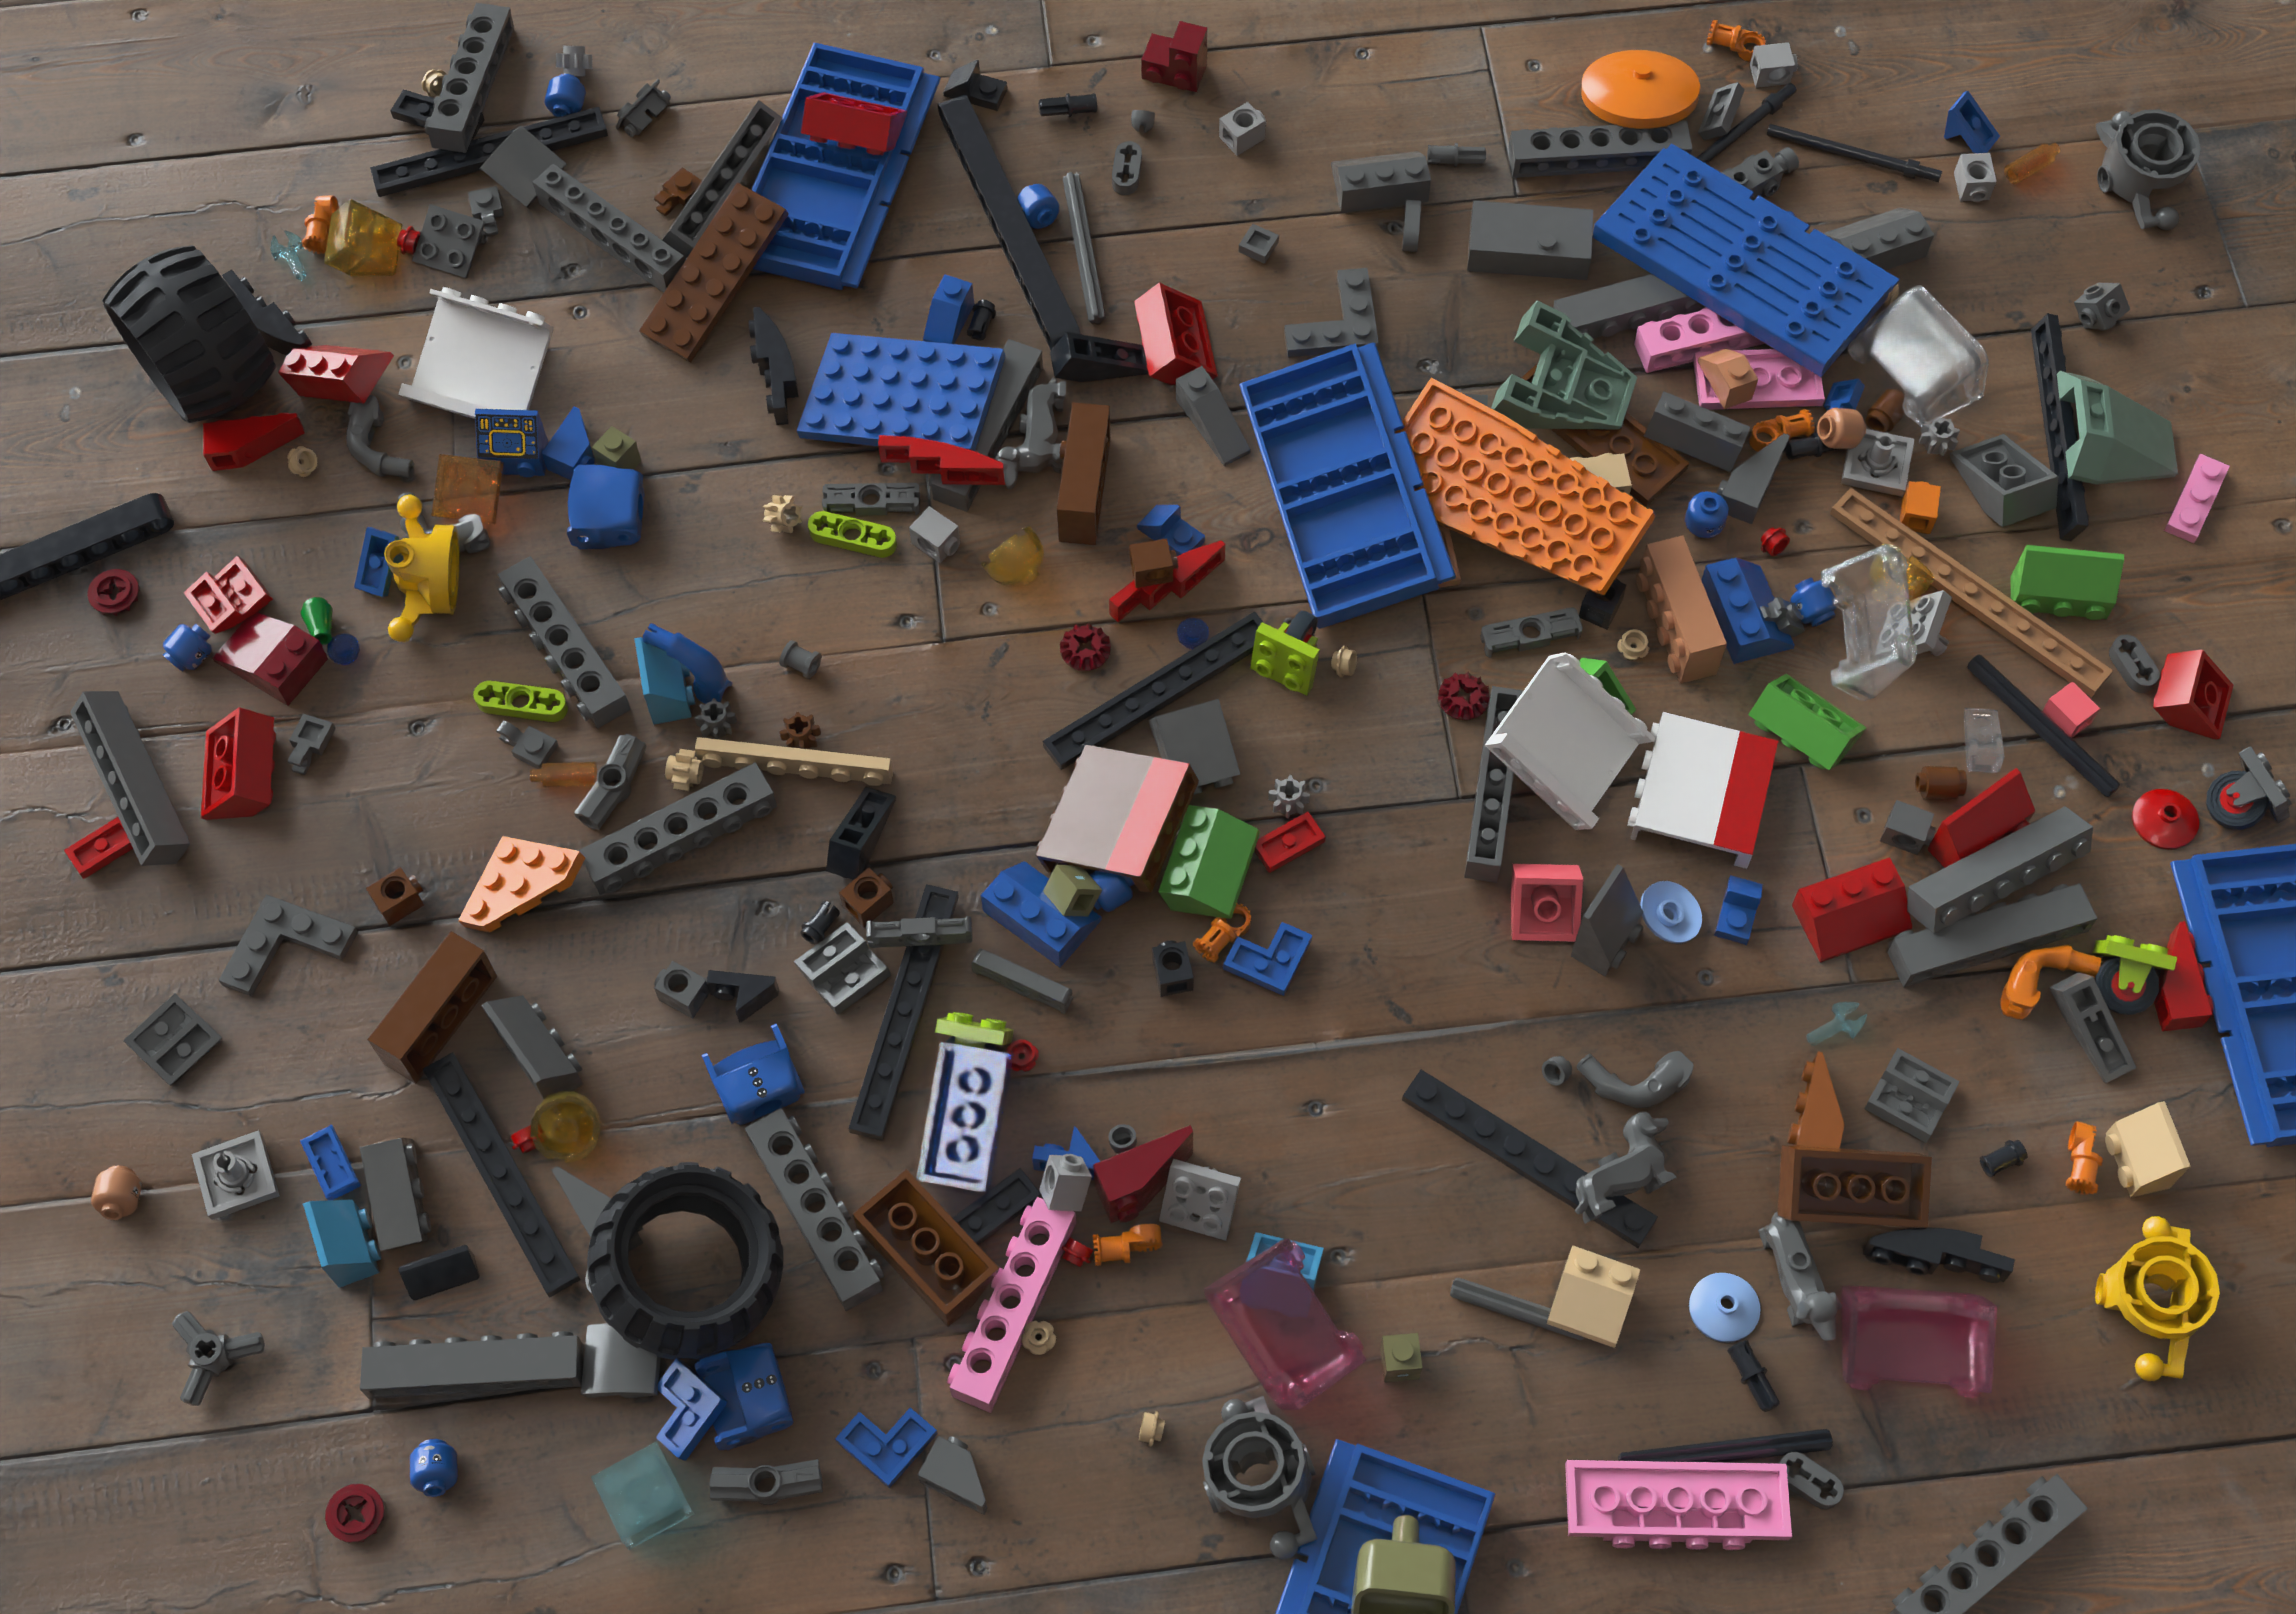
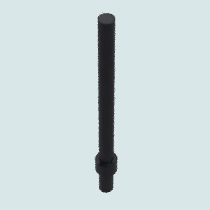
(1770, 105)
(1910, 168)

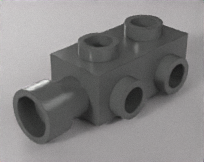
(1763, 172)

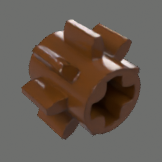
(797, 724)

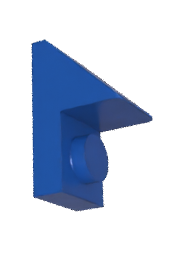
(1971, 123)
(1166, 522)
(373, 571)
(1738, 909)
(1077, 1147)

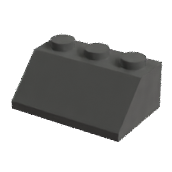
(1381, 181)
(1887, 237)
(1697, 431)
(533, 1045)

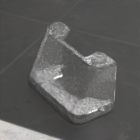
(1925, 355)
(1875, 620)

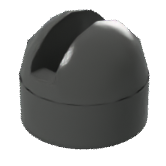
(1142, 118)
(1552, 1065)
(1122, 1138)

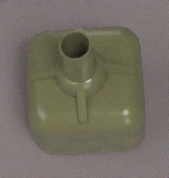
(1404, 1574)

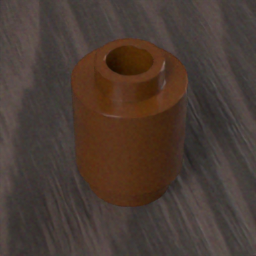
(1886, 411)
(1941, 782)

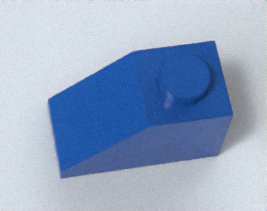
(949, 310)
(568, 446)

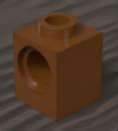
(1152, 562)
(386, 887)
(867, 909)

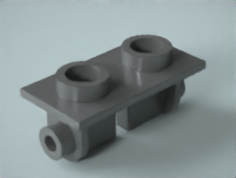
(649, 100)

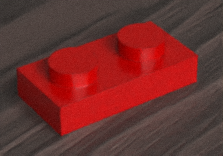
(1289, 842)
(99, 848)

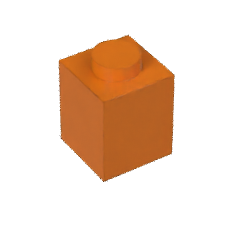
(1920, 506)

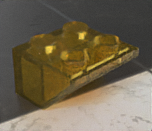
(362, 241)

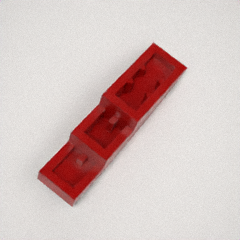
(954, 463)
(1192, 569)

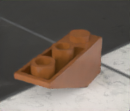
(1820, 1115)

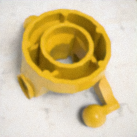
(428, 570)
(2173, 1264)

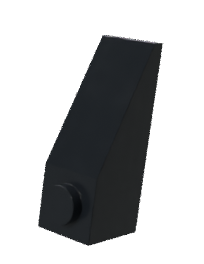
(1096, 358)
(858, 833)

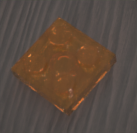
(467, 488)

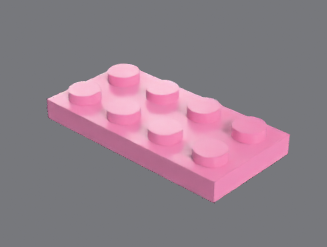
(1778, 385)

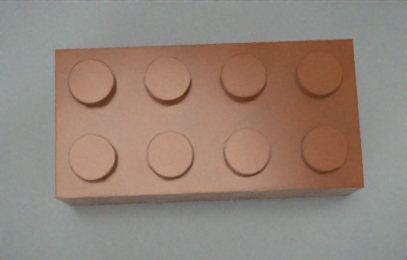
(1681, 610)

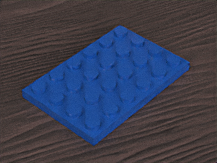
(900, 390)

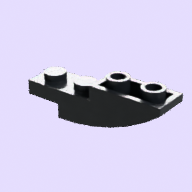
(273, 324)
(774, 363)
(1926, 1248)

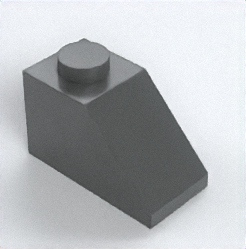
(953, 1473)

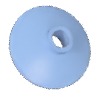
(1678, 905)
(1714, 1319)

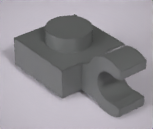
(487, 206)
(1784, 615)
(309, 737)
(530, 747)

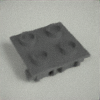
(449, 241)

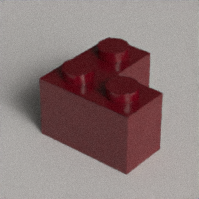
(1178, 59)

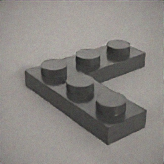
(1357, 323)
(268, 928)

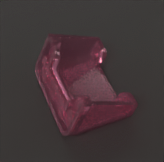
(1283, 1327)
(1917, 1338)

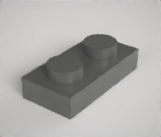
(1721, 111)

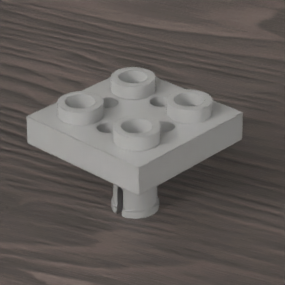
(1877, 453)
(1927, 619)
(231, 1164)
(1201, 1194)

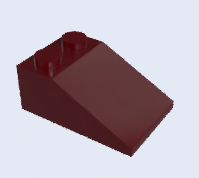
(272, 656)
(1137, 1175)

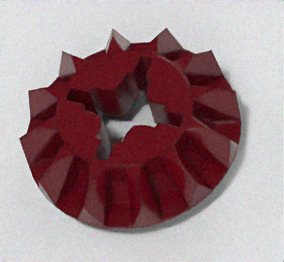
(103, 586)
(1086, 659)
(1457, 706)
(338, 1516)

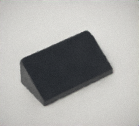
(439, 1272)

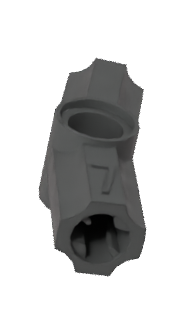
(604, 798)
(742, 1483)

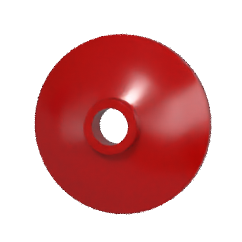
(2157, 827)

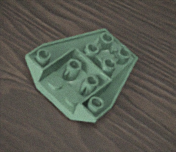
(2116, 435)

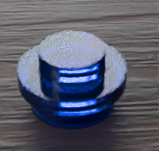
(1192, 632)
(343, 649)

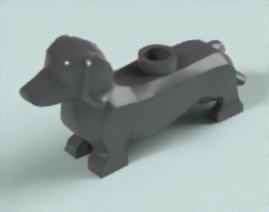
(1040, 434)
(1628, 1173)
(1800, 1277)

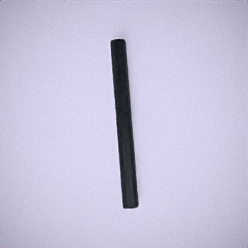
(2043, 725)
(1737, 1449)

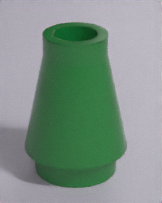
(318, 618)

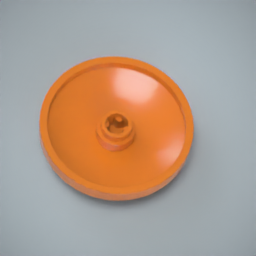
(1640, 89)

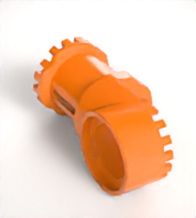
(1734, 38)
(319, 224)
(1790, 425)
(1221, 934)
(2084, 1160)
(1119, 1247)

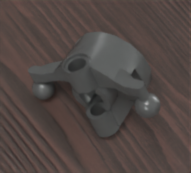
(2146, 154)
(1256, 1437)

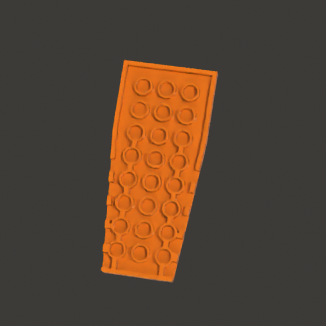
(1518, 492)

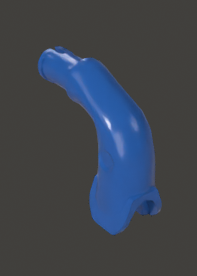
(708, 672)

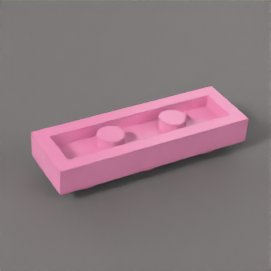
(2197, 498)

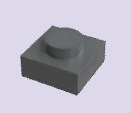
(1258, 243)

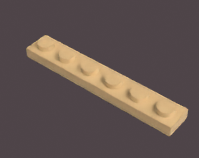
(805, 762)

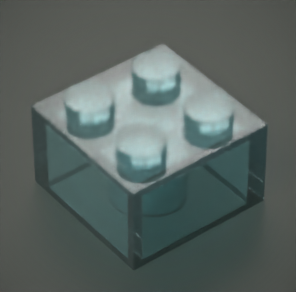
(642, 1495)

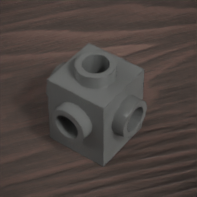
(2102, 305)

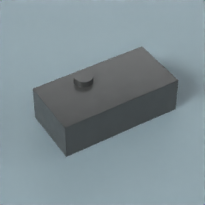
(1530, 240)

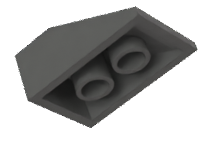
(2006, 480)
(1609, 925)

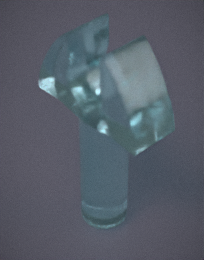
(290, 253)
(1838, 1024)

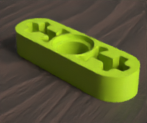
(845, 523)
(541, 713)

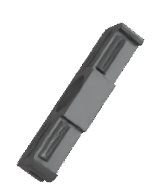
(893, 498)
(1551, 626)
(919, 932)
(1022, 980)

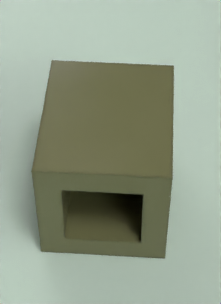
(616, 450)
(1072, 890)
(1401, 1357)

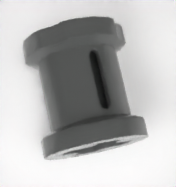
(800, 659)

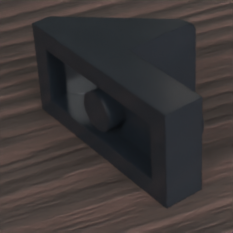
(980, 89)
(749, 989)

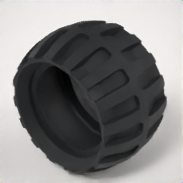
(189, 333)
(695, 1191)

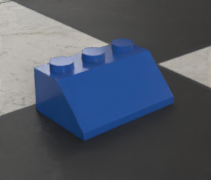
(1736, 594)
(1022, 907)

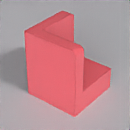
(2071, 709)

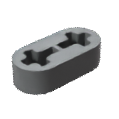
(1121, 167)
(1411, 225)
(2135, 663)
(1814, 1473)

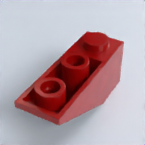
(243, 441)
(2181, 993)

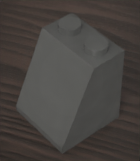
(1198, 738)

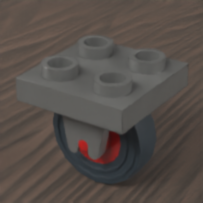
(2243, 797)

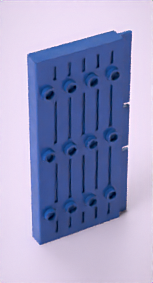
(832, 189)
(1745, 258)
(1346, 484)
(2245, 927)
(1359, 1503)

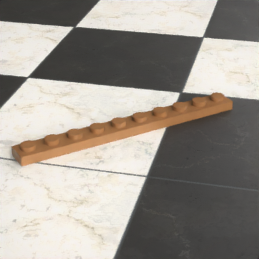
(1975, 594)

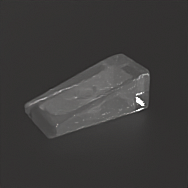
(1983, 740)

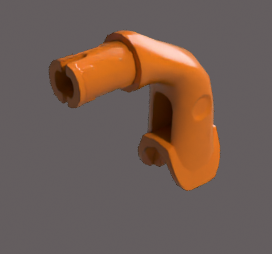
(2021, 990)

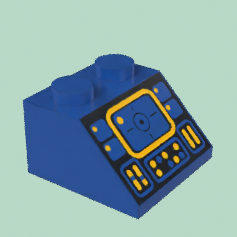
(512, 438)

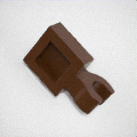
(677, 190)

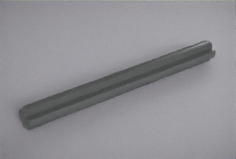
(1084, 248)

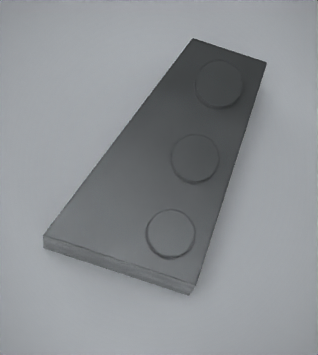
(395, 1193)

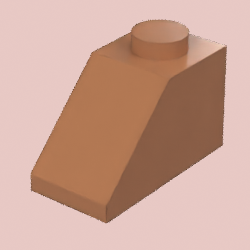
(1729, 376)

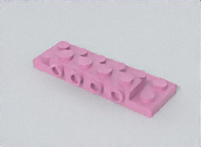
(1677, 1502)

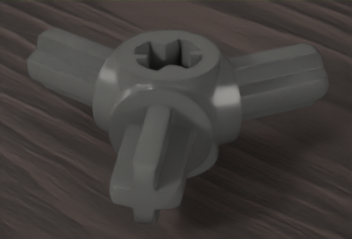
(200, 1343)

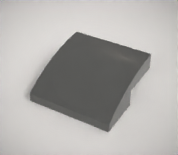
(520, 162)
(842, 968)
(172, 1039)
(1912, 1095)
(616, 1366)

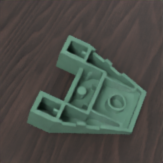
(1572, 382)

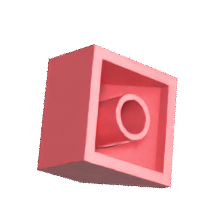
(1546, 902)

